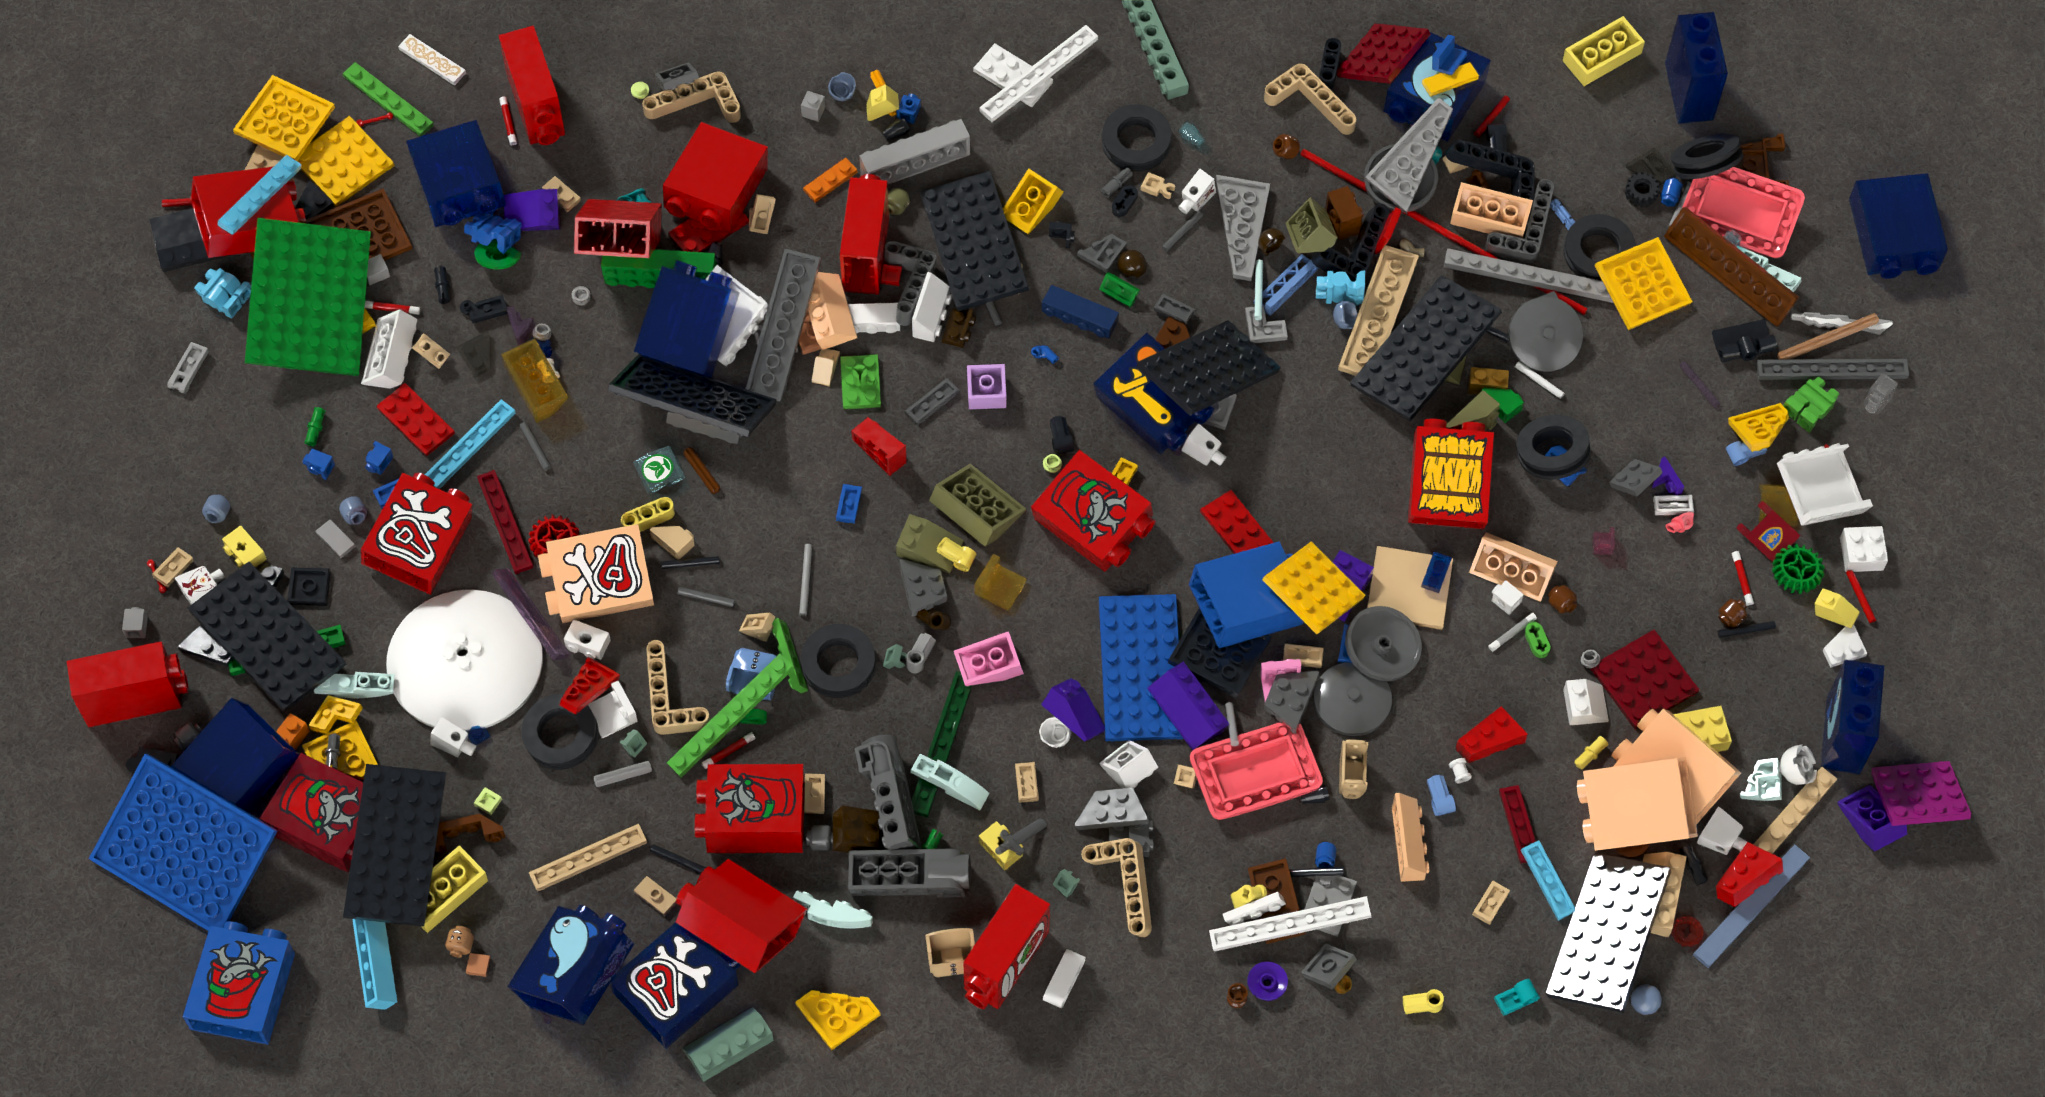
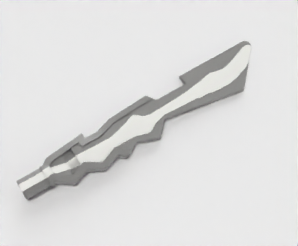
(1837, 321)

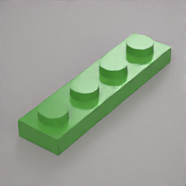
(788, 651)

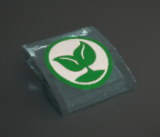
(658, 469)

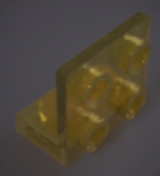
(1779, 500)
(999, 584)

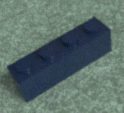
(1080, 312)

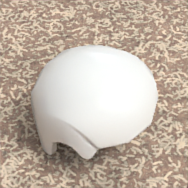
(1054, 732)

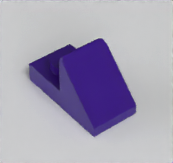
(1669, 477)

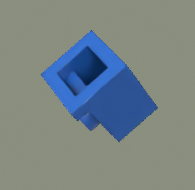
(909, 108)
(378, 458)
(319, 463)

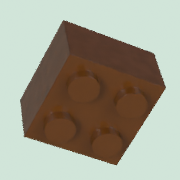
(1344, 212)

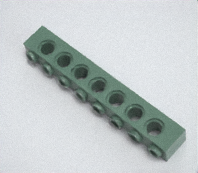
(1170, 87)

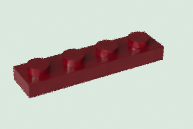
(1517, 819)

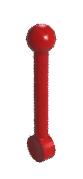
(389, 116)
(150, 563)

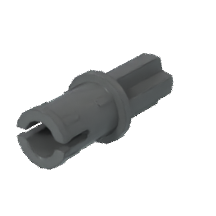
(1116, 182)
(332, 752)

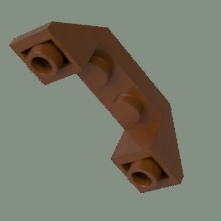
(492, 831)

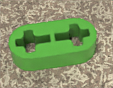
(1533, 641)

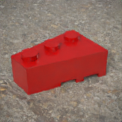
(880, 445)
(1491, 735)
(1747, 873)

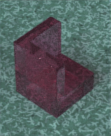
(1604, 542)

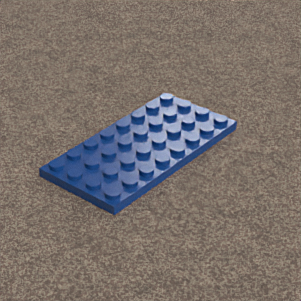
(1135, 650)

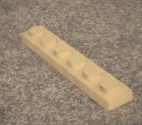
(1796, 811)
(587, 857)

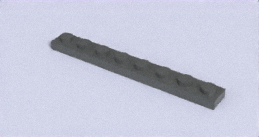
(1831, 369)

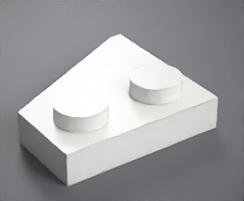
(1844, 646)

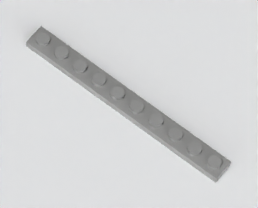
(1526, 275)

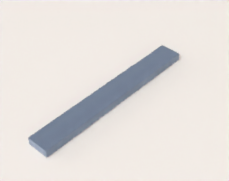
(1749, 909)

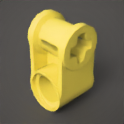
(1247, 894)

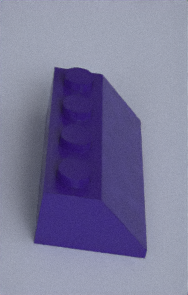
(1188, 706)

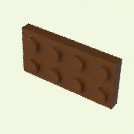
(1276, 878)

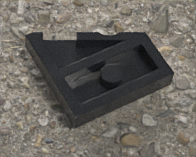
(313, 201)

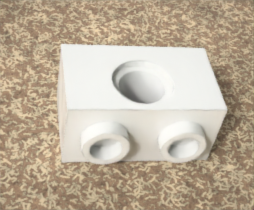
(579, 632)

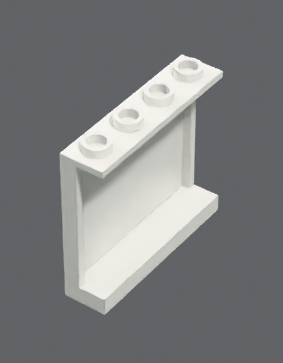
(745, 319)
(1821, 484)

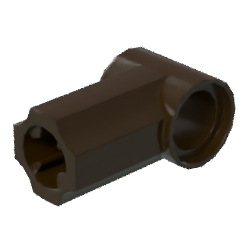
(931, 617)

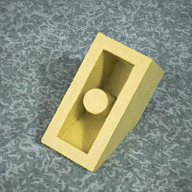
(881, 102)
(1835, 608)

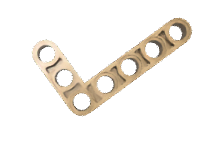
(1314, 95)
(694, 96)
(662, 696)
(1129, 879)

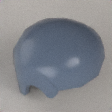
(842, 87)
(1345, 314)
(1646, 999)

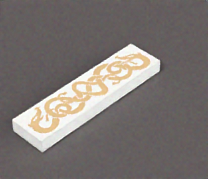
(432, 59)

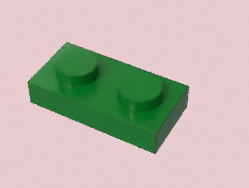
(1119, 289)

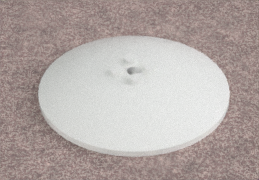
(468, 689)

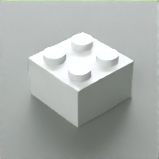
(1863, 549)

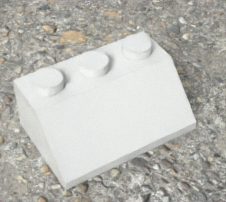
(931, 308)

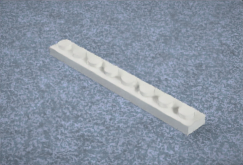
(1038, 73)
(1290, 923)

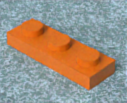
(830, 180)

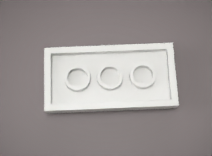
(1003, 68)

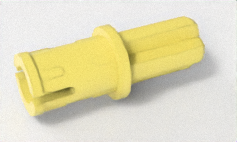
(1591, 752)

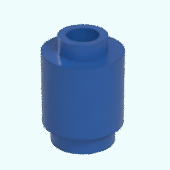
(1671, 192)
(1325, 855)

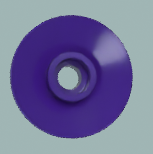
(1267, 972)

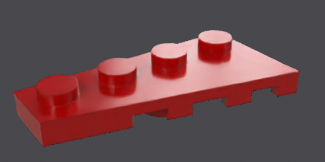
(588, 685)

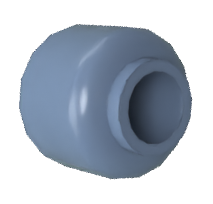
(216, 508)
(353, 510)

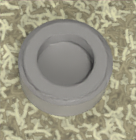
(581, 295)

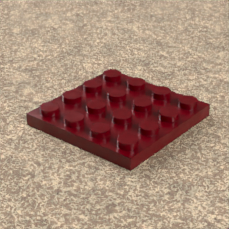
(1382, 53)
(1644, 678)

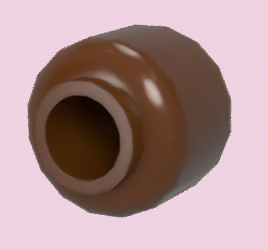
(1286, 146)
(1562, 599)
(1732, 613)

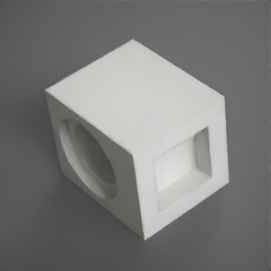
(1506, 597)

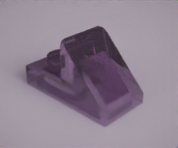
(520, 327)

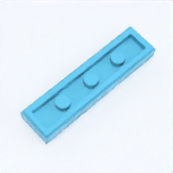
(1548, 880)

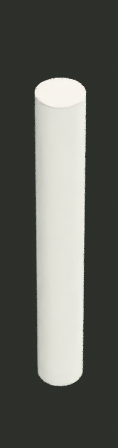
(1540, 380)

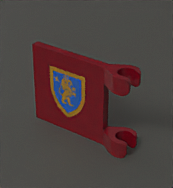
(1771, 533)

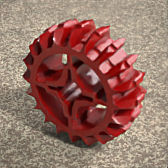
(537, 545)

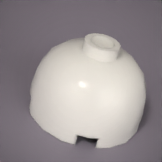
(1797, 765)

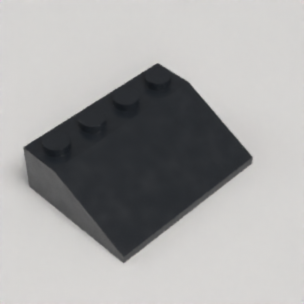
(179, 240)

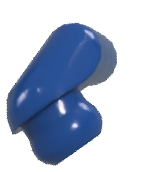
(1044, 352)

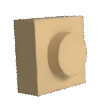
(1185, 776)

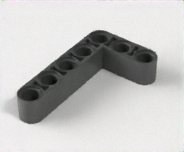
(1534, 229)
(919, 263)

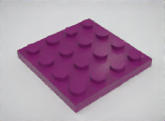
(1920, 793)

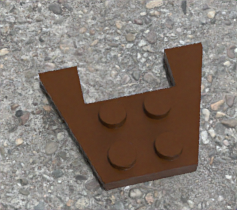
(1755, 156)

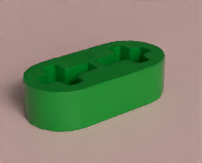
(755, 716)

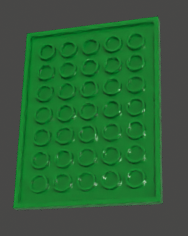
(307, 297)

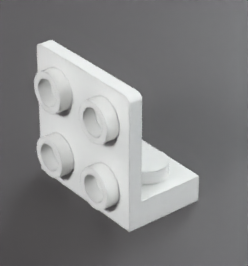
(613, 711)

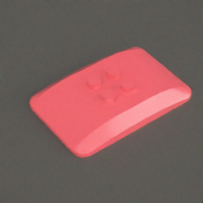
(1749, 204)
(1258, 772)

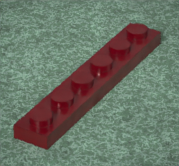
(504, 522)

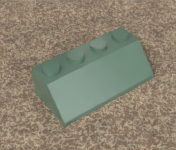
(728, 1043)

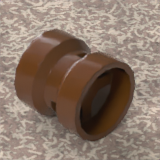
(1238, 991)

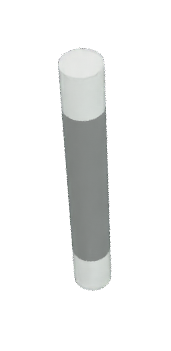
(1512, 632)

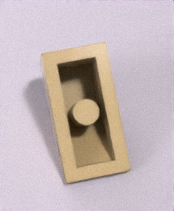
(673, 540)

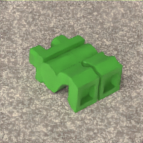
(1816, 403)

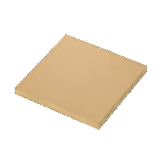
(1398, 585)

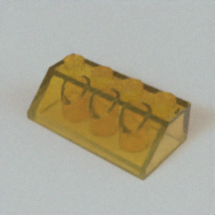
(534, 380)

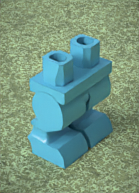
(1339, 287)
(218, 288)

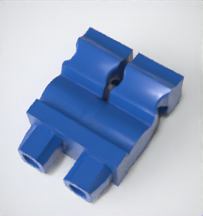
(489, 227)

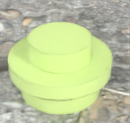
(640, 90)
(1052, 463)

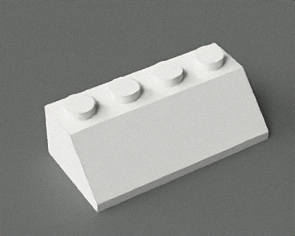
(389, 350)

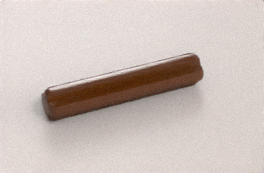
(701, 470)

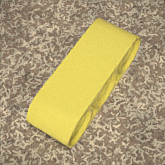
(653, 508)

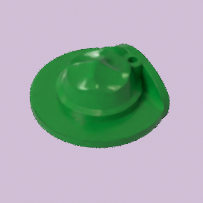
(492, 258)

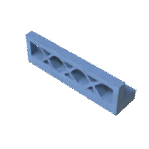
(1289, 287)

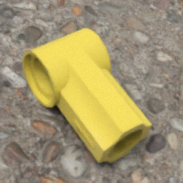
(961, 556)
(1420, 1002)

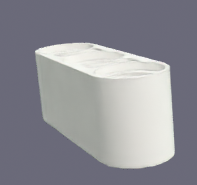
(1064, 978)

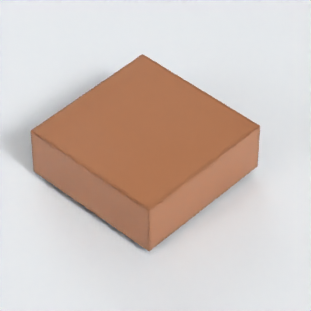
(478, 965)

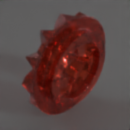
(1695, 928)

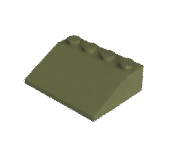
(976, 504)

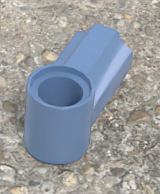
(1740, 453)
(1441, 800)

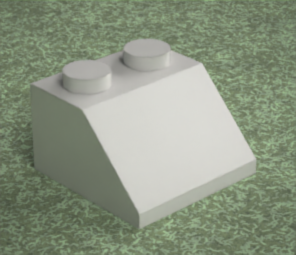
(1585, 702)
(1129, 764)

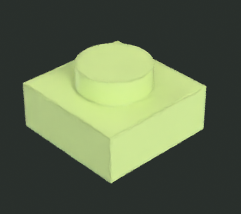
(487, 801)

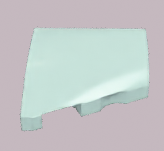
(1765, 782)

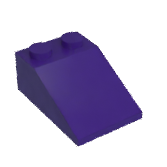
(534, 209)
(1356, 570)
(1074, 709)
(1869, 818)

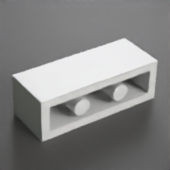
(874, 317)

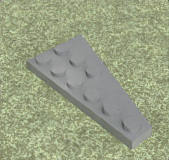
(1405, 164)
(1243, 214)

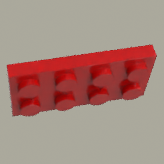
(694, 237)
(415, 419)
(1234, 523)

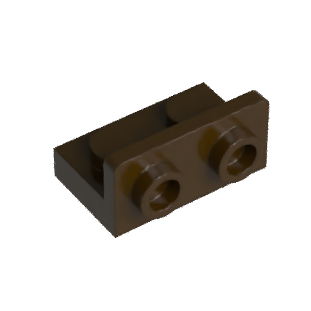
(958, 327)

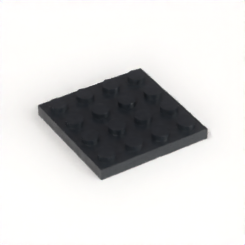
(1221, 667)

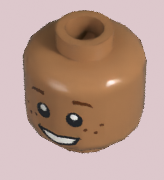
(459, 941)

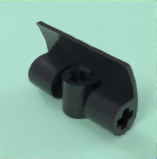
(1743, 341)

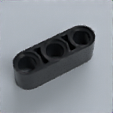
(1330, 57)

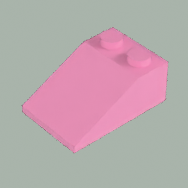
(989, 660)

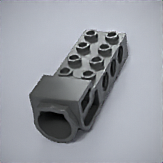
(882, 765)
(909, 872)

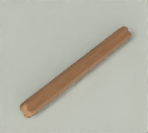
(1828, 337)

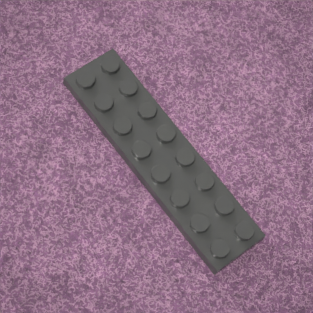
(783, 324)

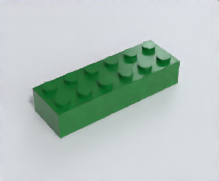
(645, 271)

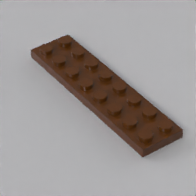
(1731, 266)

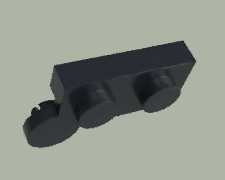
(484, 309)
(166, 757)

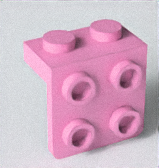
(1271, 669)

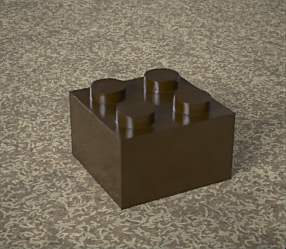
(855, 829)

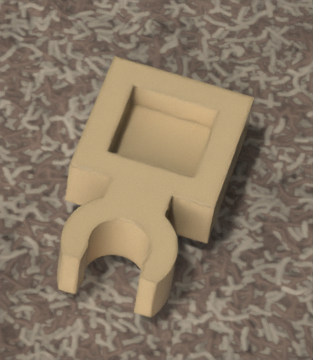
(1154, 185)

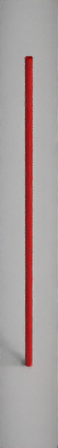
(1429, 223)

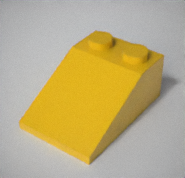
(1031, 201)

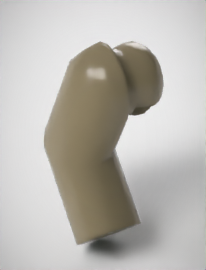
(1407, 246)

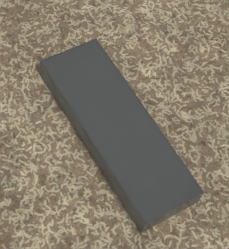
(932, 401)

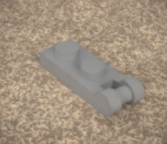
(188, 367)

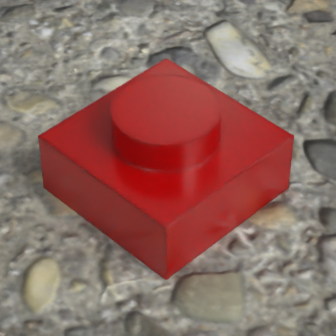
(891, 275)

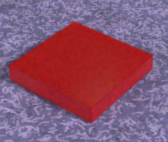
(1388, 229)

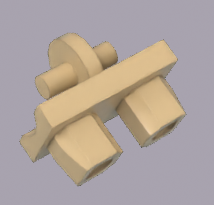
(431, 351)

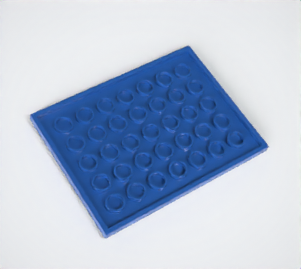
(182, 844)

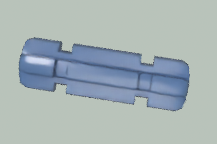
(1562, 213)

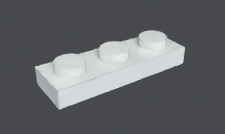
(1254, 909)

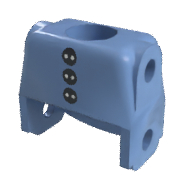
(745, 668)

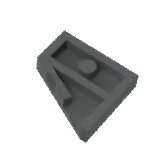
(1104, 252)

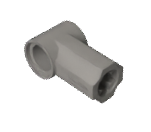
(920, 652)

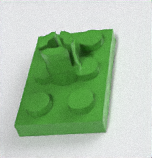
(860, 381)

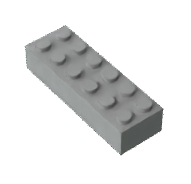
(917, 152)

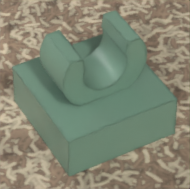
(893, 657)
(633, 743)
(1066, 882)

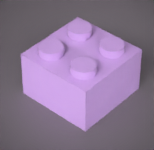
(986, 386)

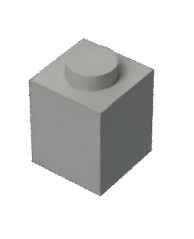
(813, 106)
(377, 270)
(134, 623)

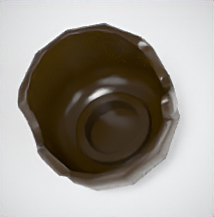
(1270, 240)
(1132, 263)

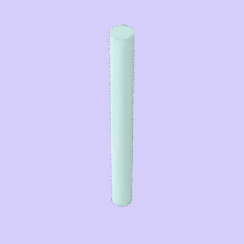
(1258, 289)

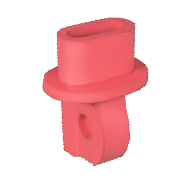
(1681, 523)

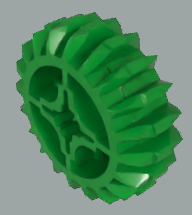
(1790, 574)

